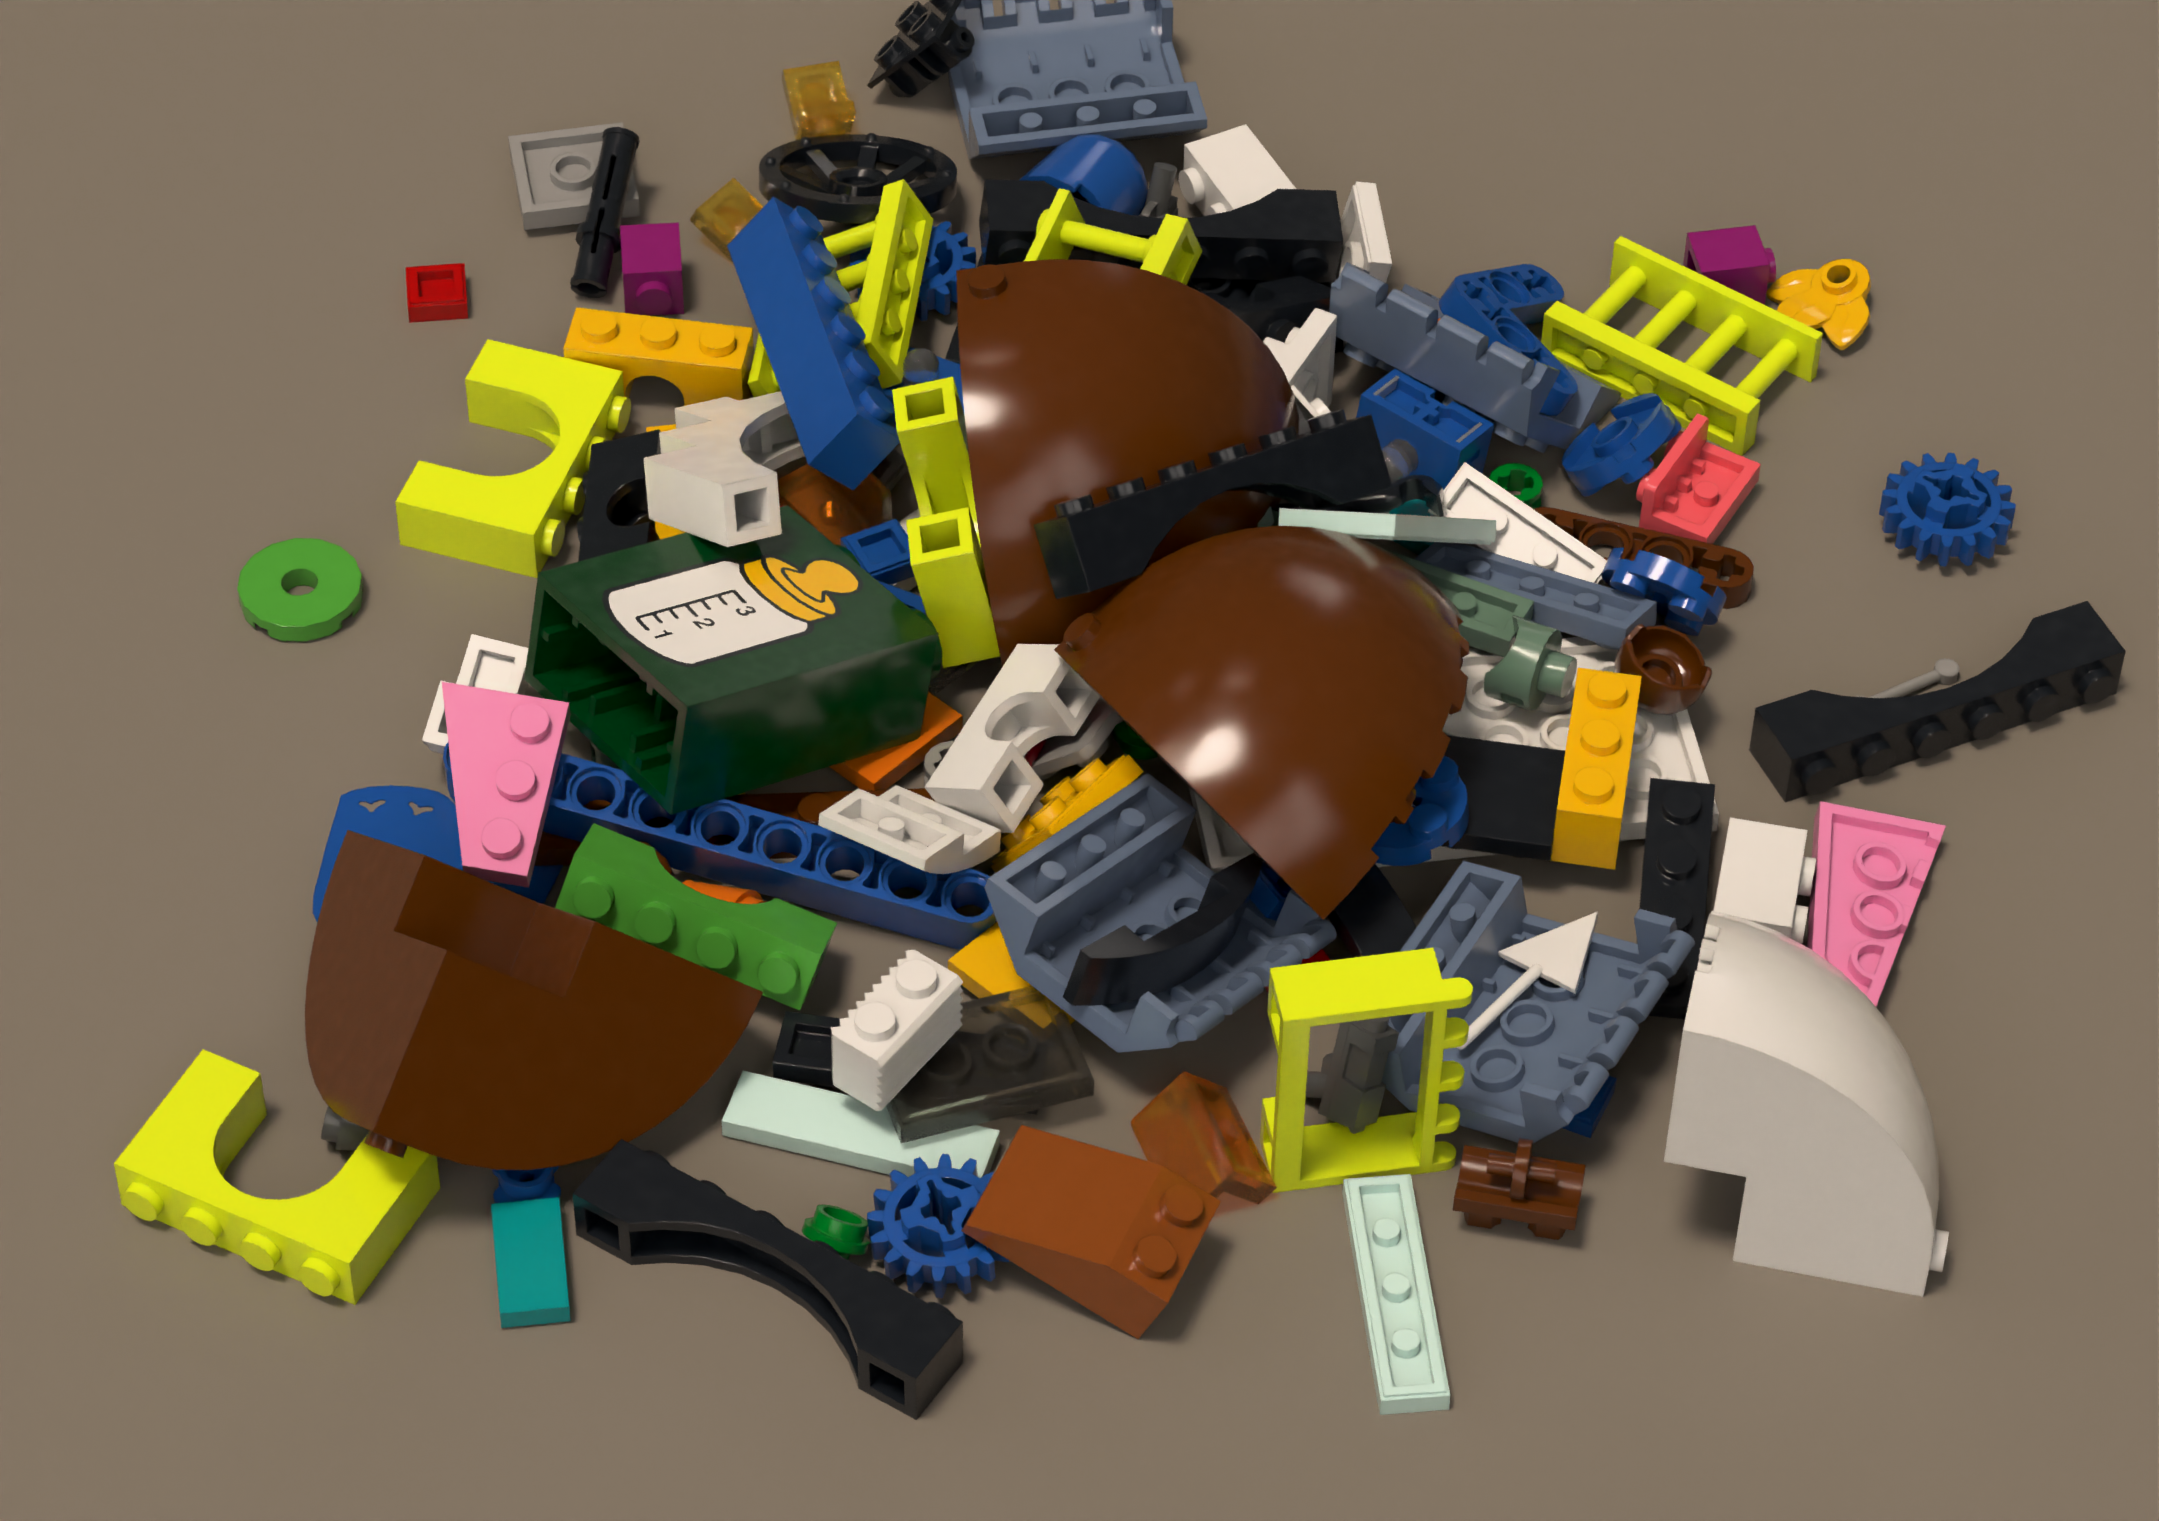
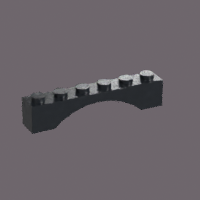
(1265, 240)
(1115, 538)
(1833, 739)
(658, 1214)

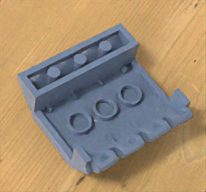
(1069, 73)
(1456, 361)
(1130, 870)
(1550, 1045)

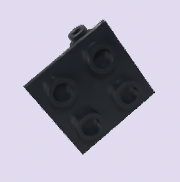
(923, 48)

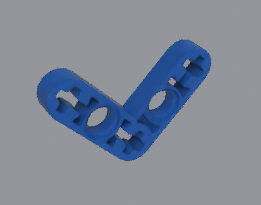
(1501, 305)

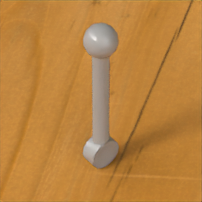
(1944, 672)

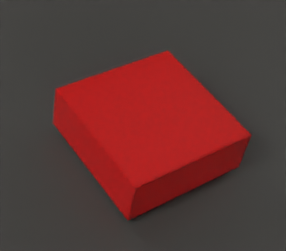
(436, 292)

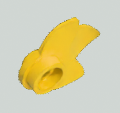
(1827, 299)

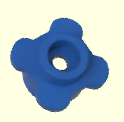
(512, 1188)

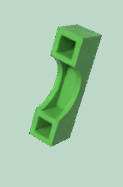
(759, 944)

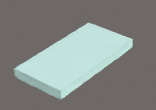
(1394, 526)

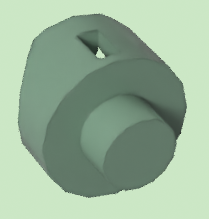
(1531, 667)

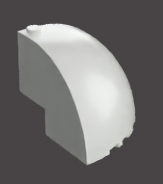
(1815, 1105)

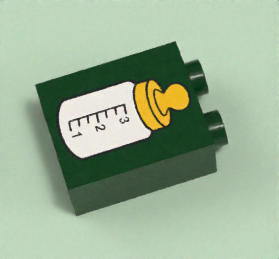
(731, 661)

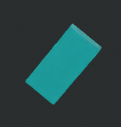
(530, 1262)

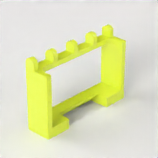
(1350, 992)

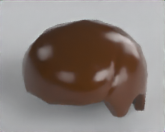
(1669, 667)

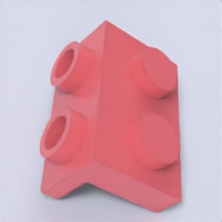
(1695, 486)

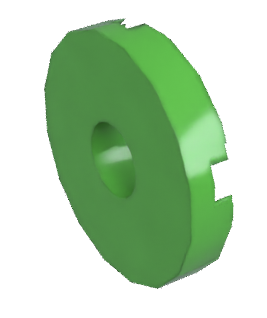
(300, 563)

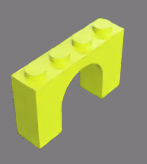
(519, 516)
(946, 535)
(324, 1239)

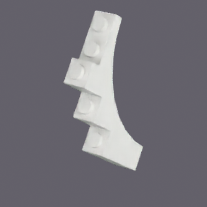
(719, 469)

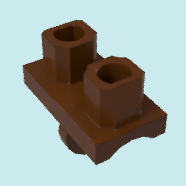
(1520, 1189)

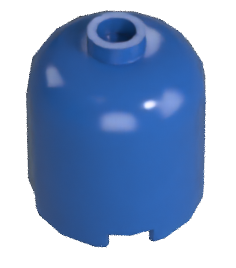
(1095, 172)

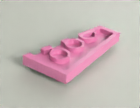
(1866, 888)

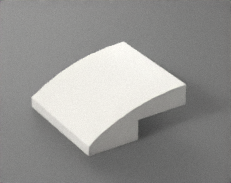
(913, 830)

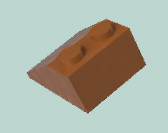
(1093, 1224)

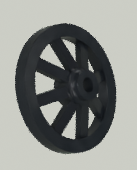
(854, 193)

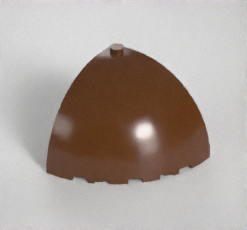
(1090, 383)
(1286, 688)
(499, 1021)

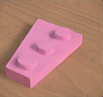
(502, 776)

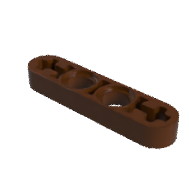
(1708, 558)

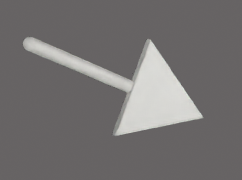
(1551, 955)

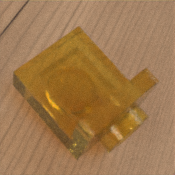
(818, 100)
(726, 214)

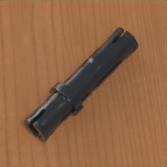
(600, 233)

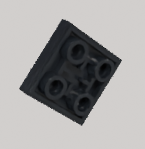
(1509, 796)

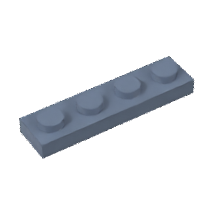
(1558, 599)

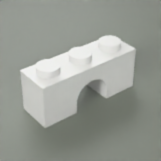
(1025, 704)

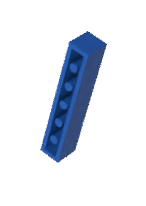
(814, 343)

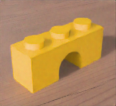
(695, 356)
(1596, 768)

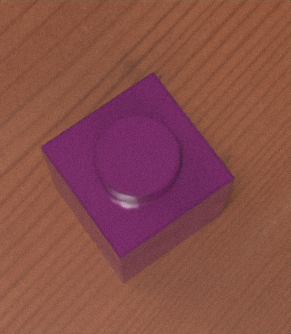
(1732, 259)
(652, 269)

